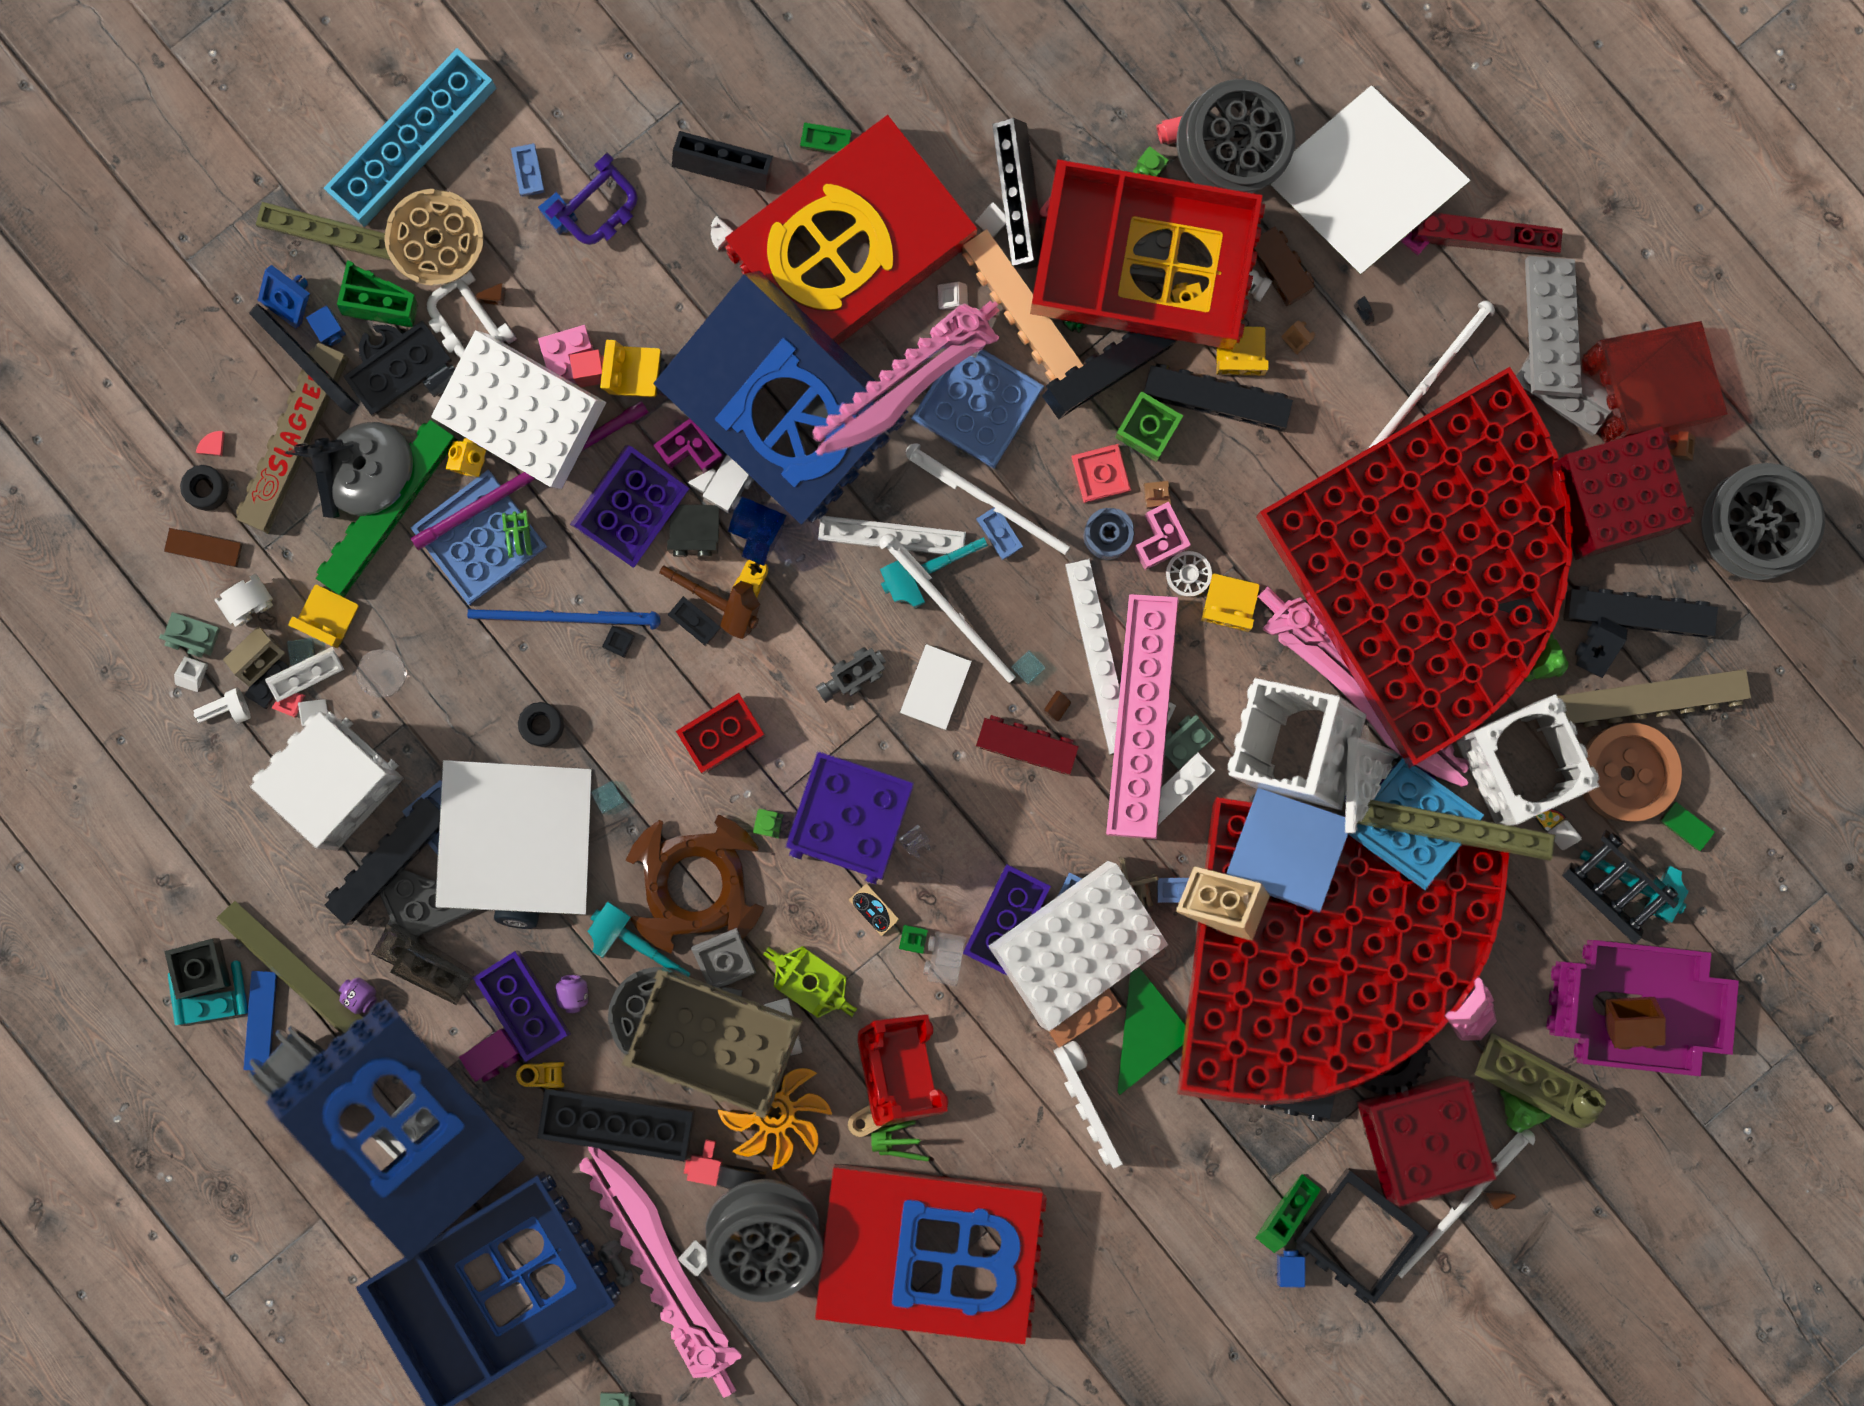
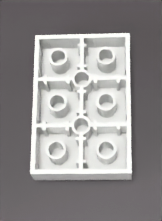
(518, 409)
(1078, 945)

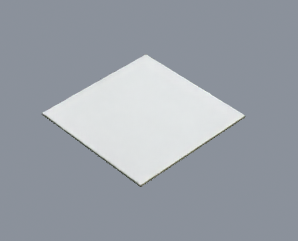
(1368, 179)
(513, 838)

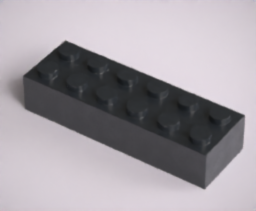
(616, 1124)

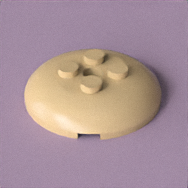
(428, 214)

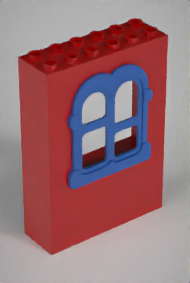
(873, 1253)

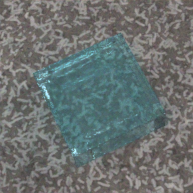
(300, 650)
(1028, 667)
(607, 797)

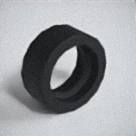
(732, 1176)

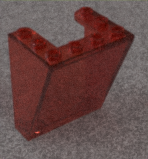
(1657, 380)

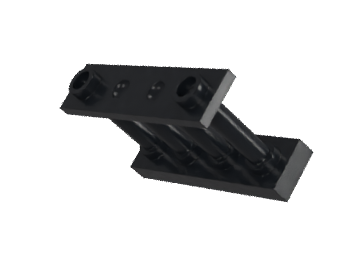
(1614, 910)

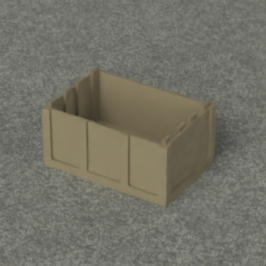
(713, 1041)

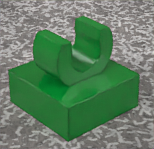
(913, 939)

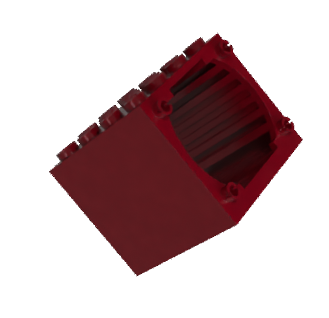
(1623, 493)
(1427, 1140)

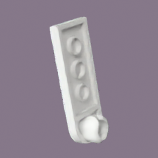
(1071, 1061)

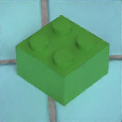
(1148, 426)

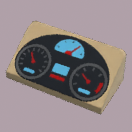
(874, 909)

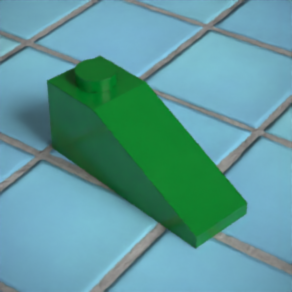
(1288, 1214)

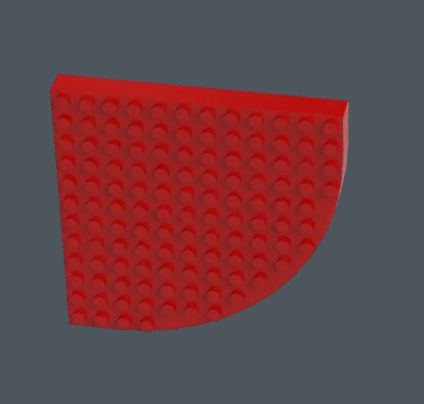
(1421, 547)
(1338, 990)

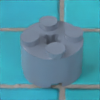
(1107, 547)

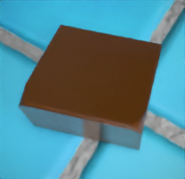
(493, 295)
(1057, 706)
(1497, 1199)

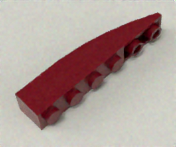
(1487, 234)

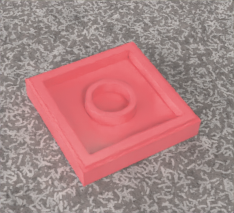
(1101, 473)

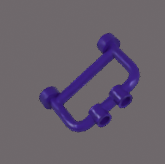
(607, 230)

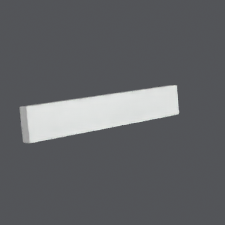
(870, 532)

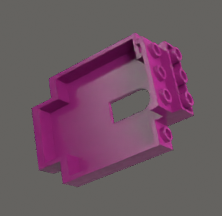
(1696, 1007)

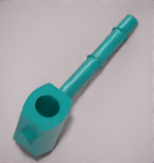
(904, 586)
(1671, 876)
(610, 924)

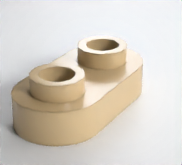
(866, 1115)

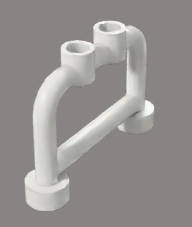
(439, 324)

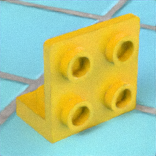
(1246, 356)
(630, 370)
(1230, 602)
(325, 616)

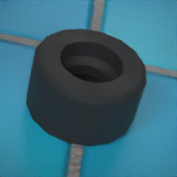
(191, 479)
(534, 710)

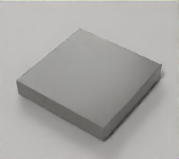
(723, 959)

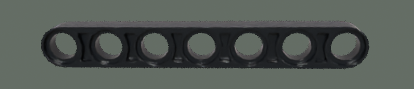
(304, 359)

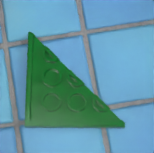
(1149, 1032)

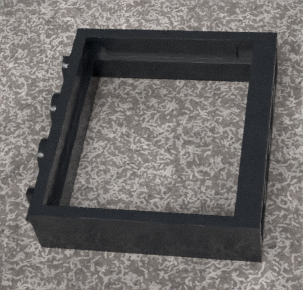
(1343, 1277)

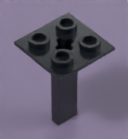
(322, 467)

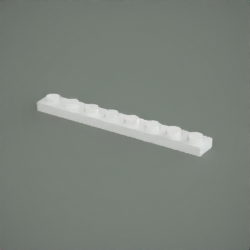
(1096, 646)

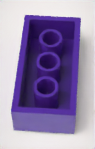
(1010, 903)
(521, 1005)

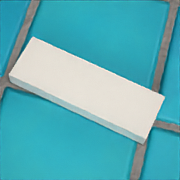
(304, 674)

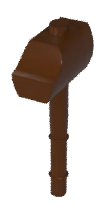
(739, 610)

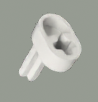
(233, 702)

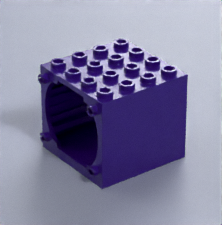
(849, 816)

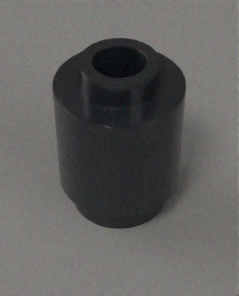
(439, 379)

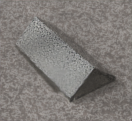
(422, 963)

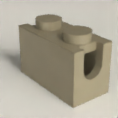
(253, 656)

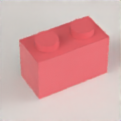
(587, 368)

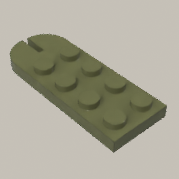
(1539, 1083)

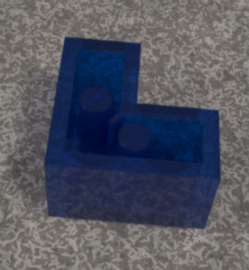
(759, 527)

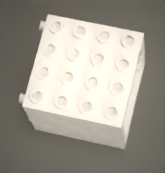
(1255, 743)
(326, 781)
(1491, 781)

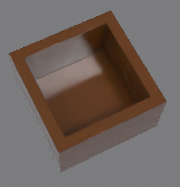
(1635, 1022)

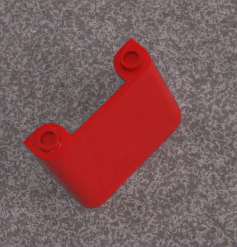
(899, 1070)

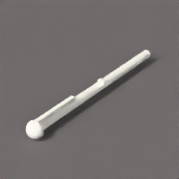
(1486, 308)
(954, 480)
(922, 577)
(1507, 1154)

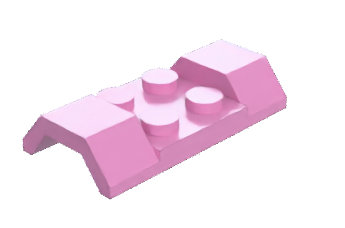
(1475, 1015)

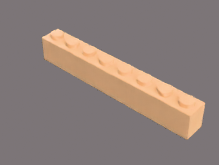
(1016, 299)

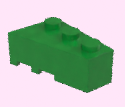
(375, 299)

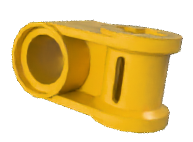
(756, 580)
(543, 1075)

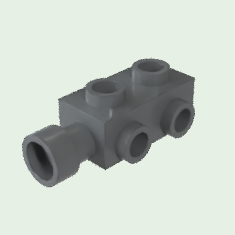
(856, 670)

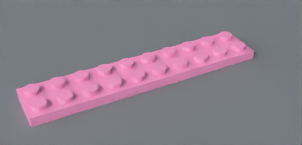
(1142, 717)

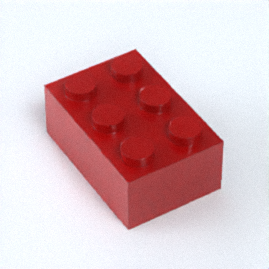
(720, 733)

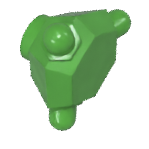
(1550, 662)
(1521, 1114)

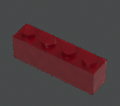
(1027, 746)

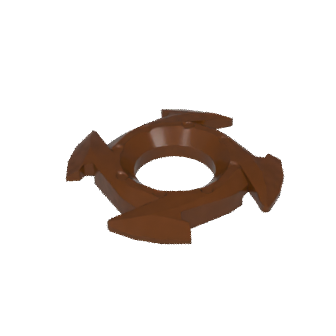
(660, 860)

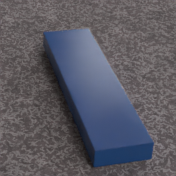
(260, 1017)

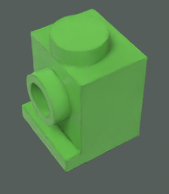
(1151, 163)
(768, 823)

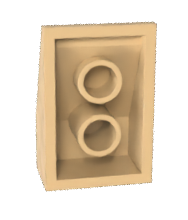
(1224, 902)

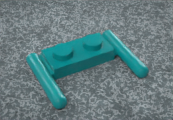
(213, 1005)

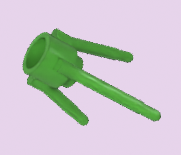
(882, 1142)

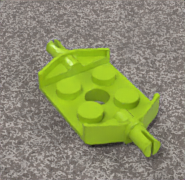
(830, 983)

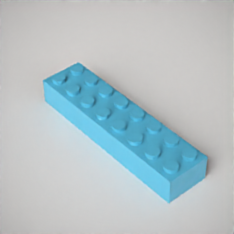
(410, 137)

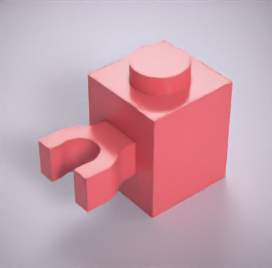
(704, 1167)

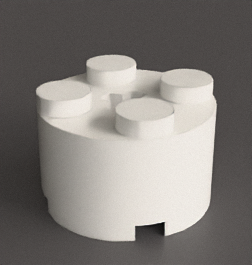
(243, 600)

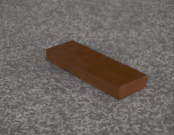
(203, 547)

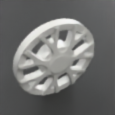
(1189, 574)

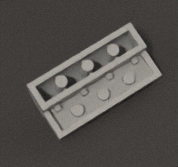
(1585, 411)

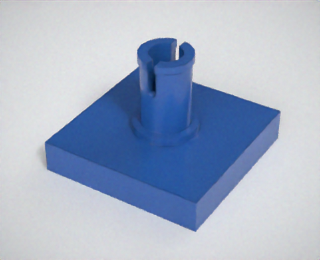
(284, 296)

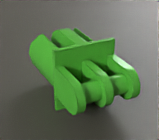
(517, 531)

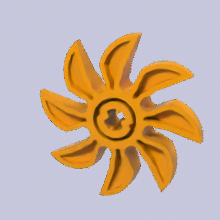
(778, 1126)

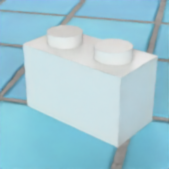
(727, 485)

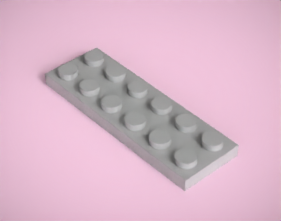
(1553, 326)

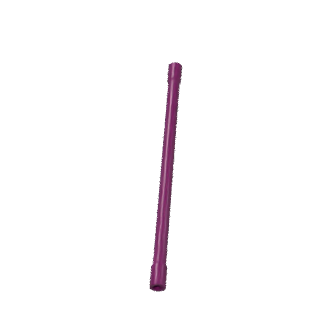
(432, 533)

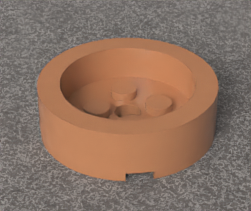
(1654, 769)

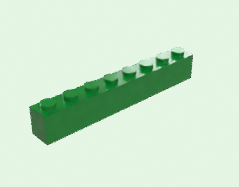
(372, 530)

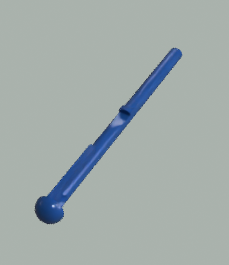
(608, 617)

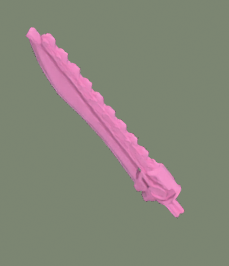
(954, 331)
(1299, 629)
(692, 1342)

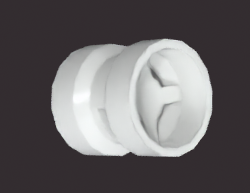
(1259, 285)

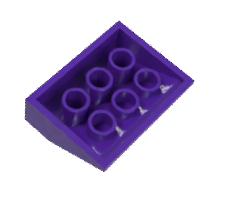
(629, 506)

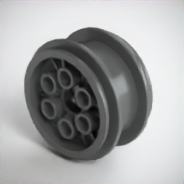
(1209, 166)
(1792, 495)
(287, 1059)
(735, 1259)

